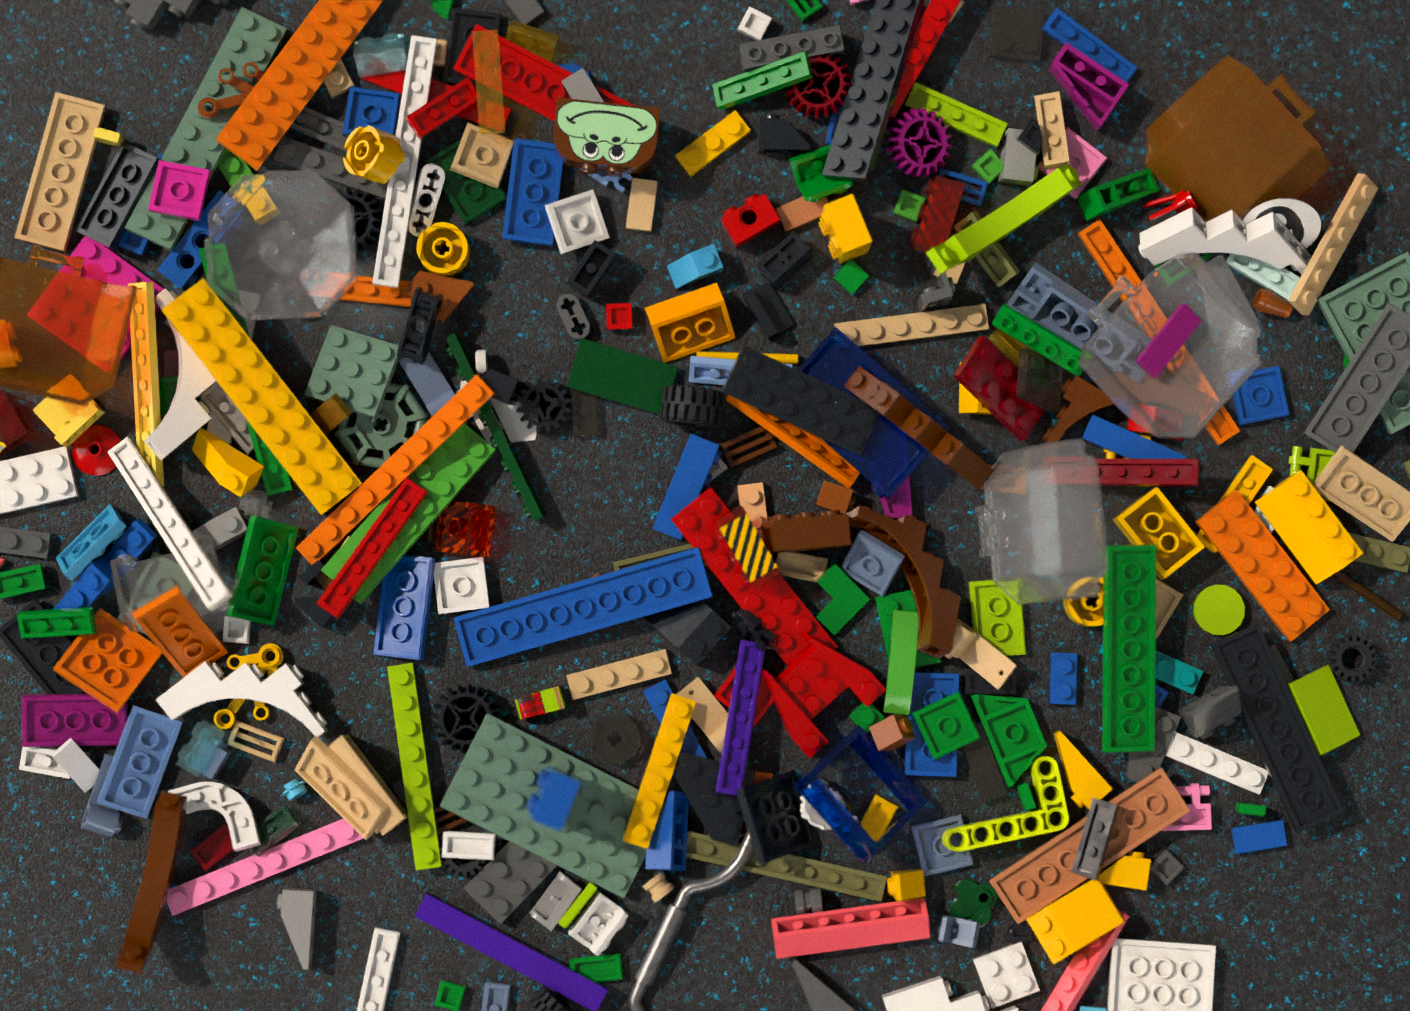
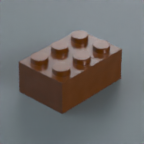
(806, 532)

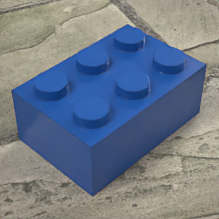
(553, 797)

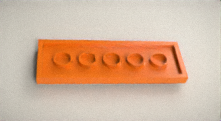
(1262, 565)

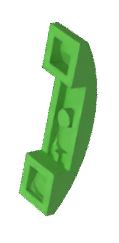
(901, 662)

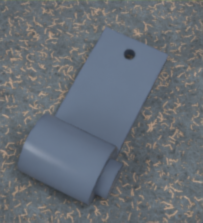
(428, 382)
(99, 817)

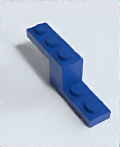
(98, 576)

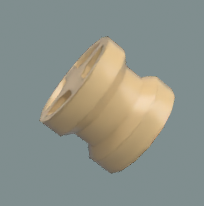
(658, 886)

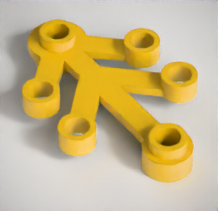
(264, 665)

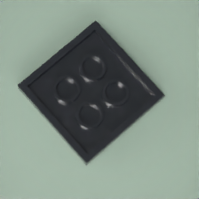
(775, 817)

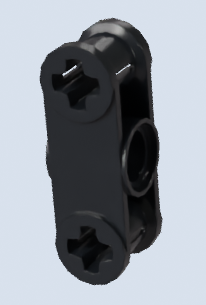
(414, 343)

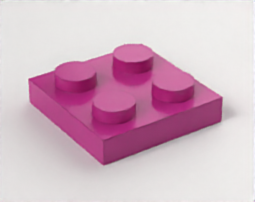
(179, 190)

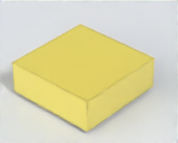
(108, 137)

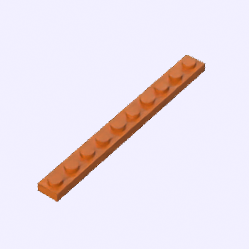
(1113, 265)
(396, 469)

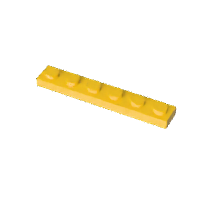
(659, 771)

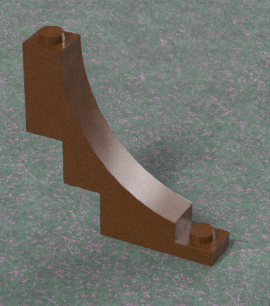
(156, 882)

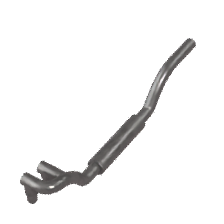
(673, 920)

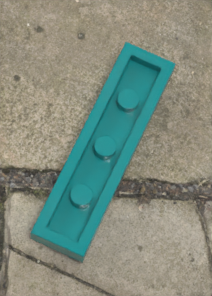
(1174, 672)

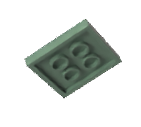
(355, 369)

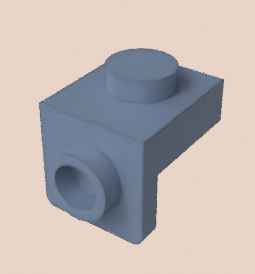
(958, 931)

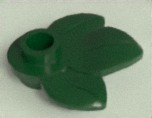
(970, 904)

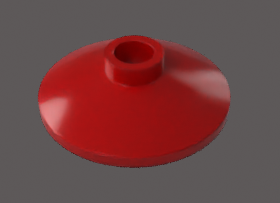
(98, 463)

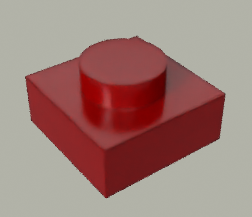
(619, 316)

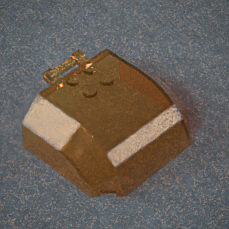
(1234, 143)
(60, 329)

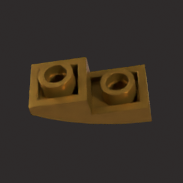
(330, 414)

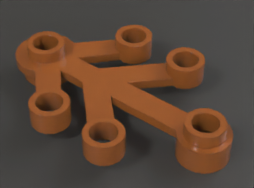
(231, 101)

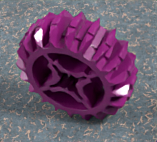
(914, 162)

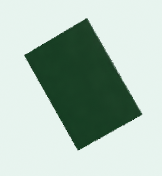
(466, 195)

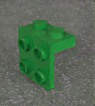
(808, 176)

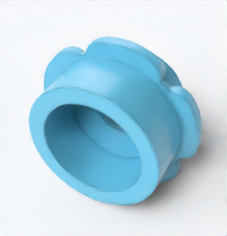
(294, 789)

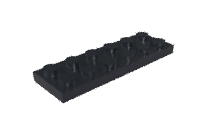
(801, 400)

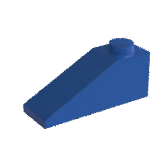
(669, 838)

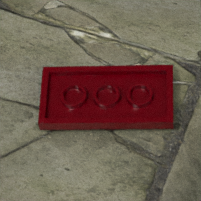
(994, 384)

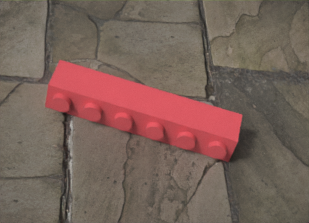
(850, 928)

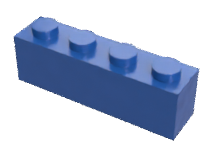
(687, 481)

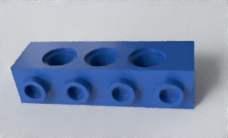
(189, 247)

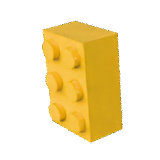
(845, 229)
(1156, 522)

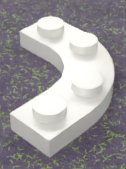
(227, 802)

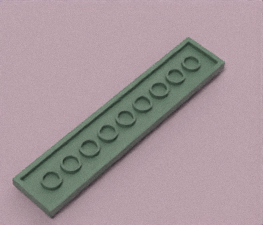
(194, 143)

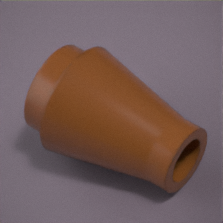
(1270, 303)

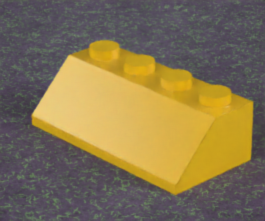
(1308, 527)

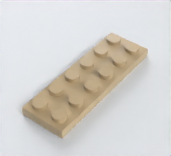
(60, 172)

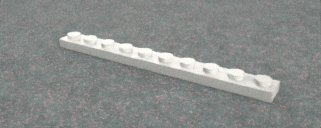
(402, 183)

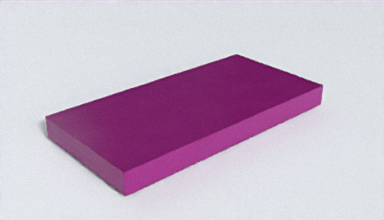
(58, 717)

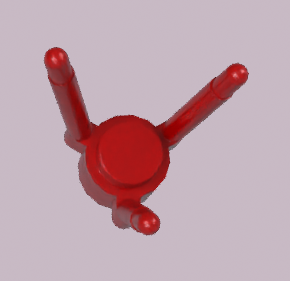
(1182, 202)

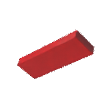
(442, 108)

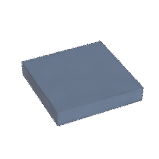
(872, 563)
(932, 853)

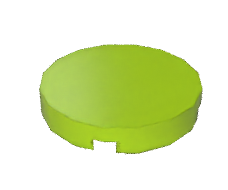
(1218, 610)

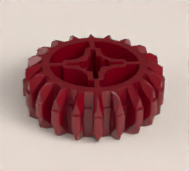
(827, 79)

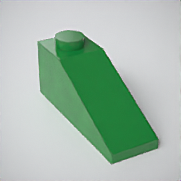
(1117, 193)

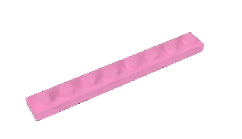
(257, 868)

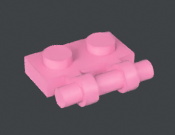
(1200, 814)

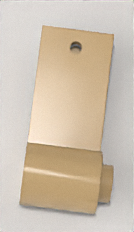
(981, 655)
(707, 712)

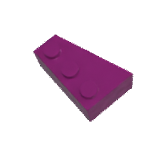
(1087, 84)

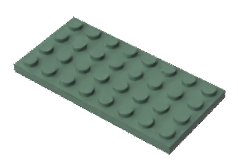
(502, 775)

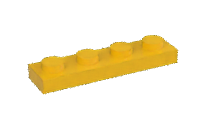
(1247, 483)

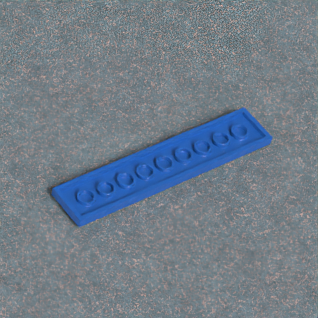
(583, 607)

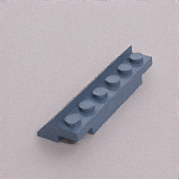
(1055, 306)

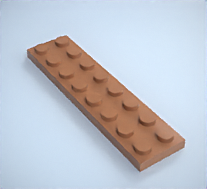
(1047, 870)

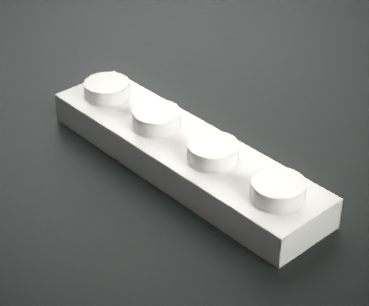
(1217, 763)

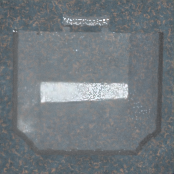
(1200, 374)
(1044, 523)

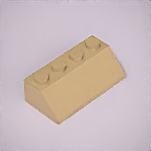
(353, 757)

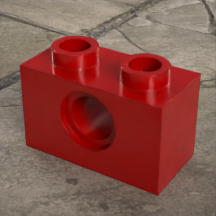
(739, 231)

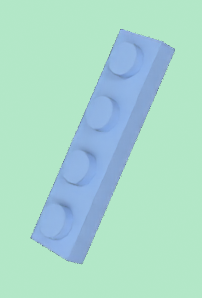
(710, 370)

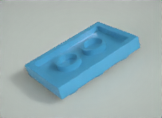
(91, 542)

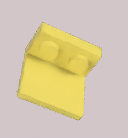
(67, 419)

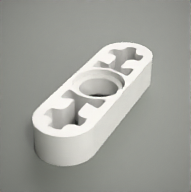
(419, 190)

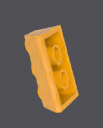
(690, 322)

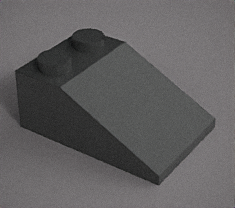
(1212, 710)

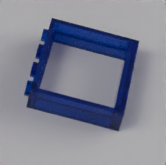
(838, 816)

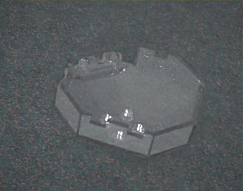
(281, 246)

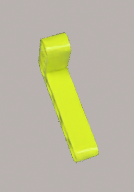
(1017, 821)

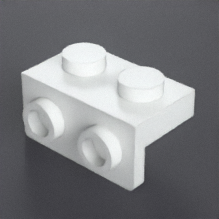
(598, 923)

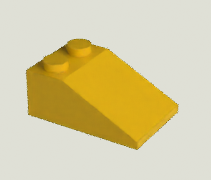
(1075, 920)

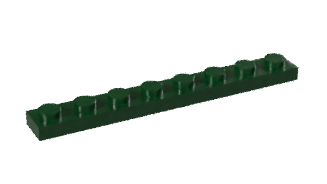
(499, 437)

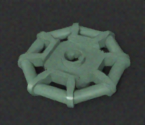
(379, 439)

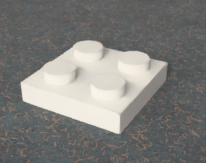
(576, 221)
(461, 585)
(1006, 974)

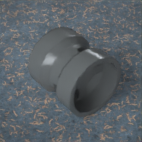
(808, 901)

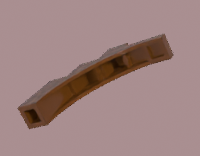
(1083, 401)
(919, 427)
(935, 605)

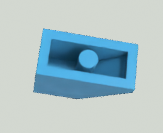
(695, 266)

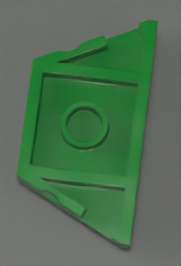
(1011, 733)

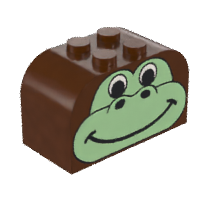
(605, 136)

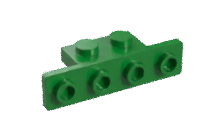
(1039, 338)

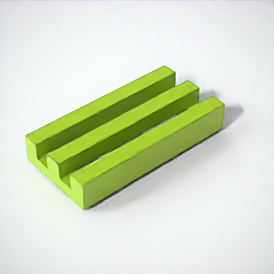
(577, 905)

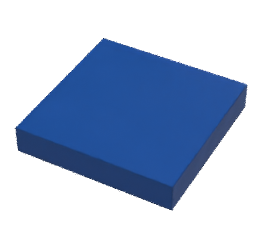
(372, 109)
(1261, 397)

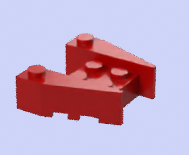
(813, 684)

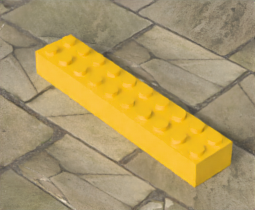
(261, 396)

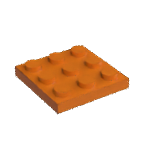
(108, 662)

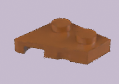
(452, 289)

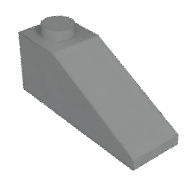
(224, 527)
(298, 915)

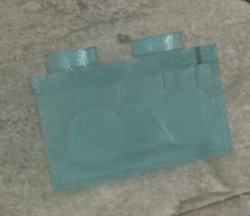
(380, 55)
(200, 748)

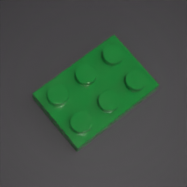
(903, 602)

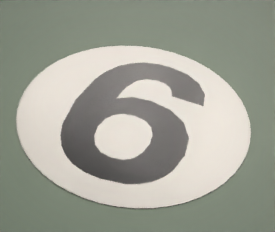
(1296, 215)

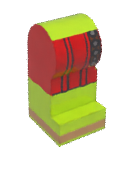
(540, 702)

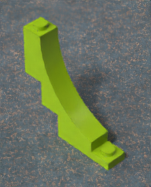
(1005, 219)

